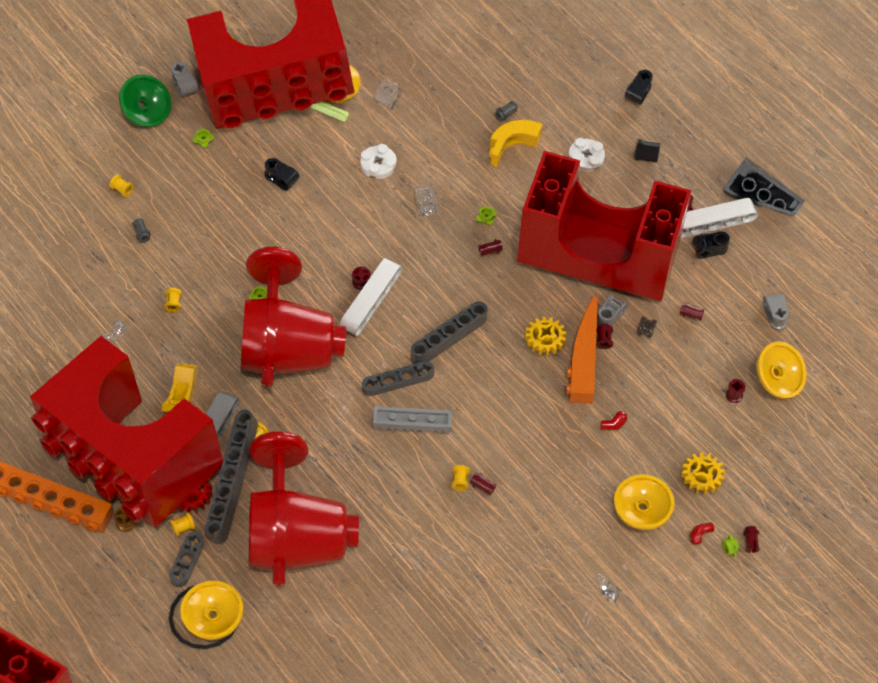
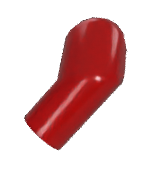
(616, 423)
(698, 531)

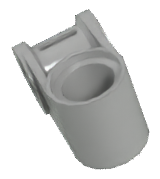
(182, 79)
(776, 310)
(611, 311)

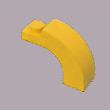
(512, 133)
(183, 385)

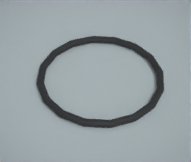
(185, 641)

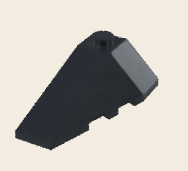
(762, 188)

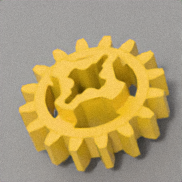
(545, 336)
(703, 473)

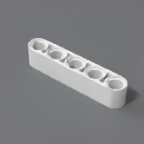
(719, 217)
(371, 296)

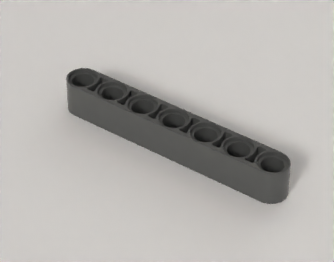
(234, 484)

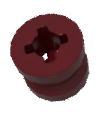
(364, 275)

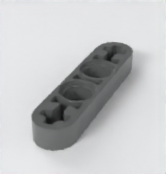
(399, 381)

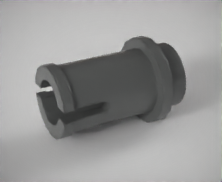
(505, 111)
(142, 233)

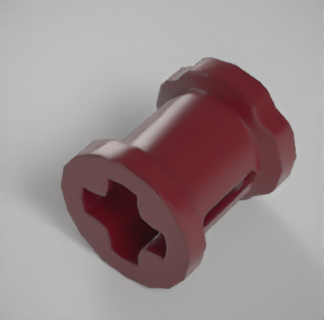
(604, 336)
(735, 391)

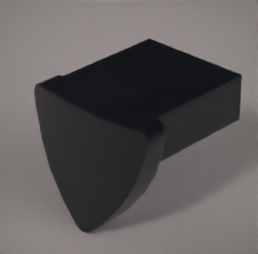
(647, 150)

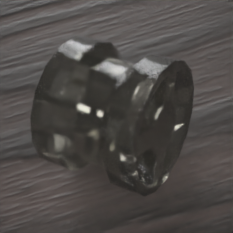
(646, 326)

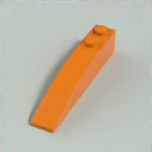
(583, 360)

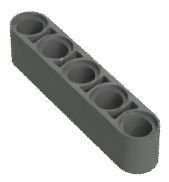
(454, 326)

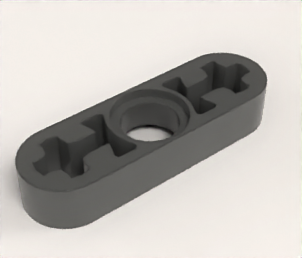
(187, 567)

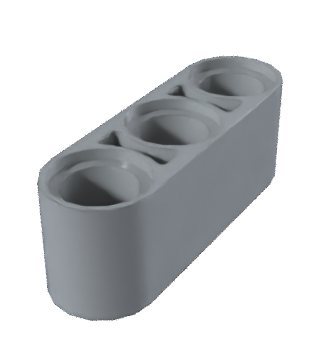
(222, 411)

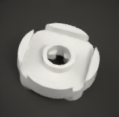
(591, 147)
(375, 153)

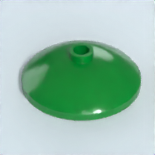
(151, 94)

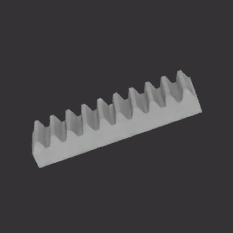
(412, 419)

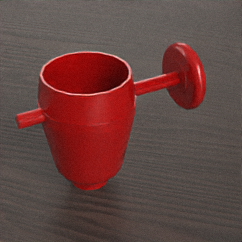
(280, 333)
(290, 526)

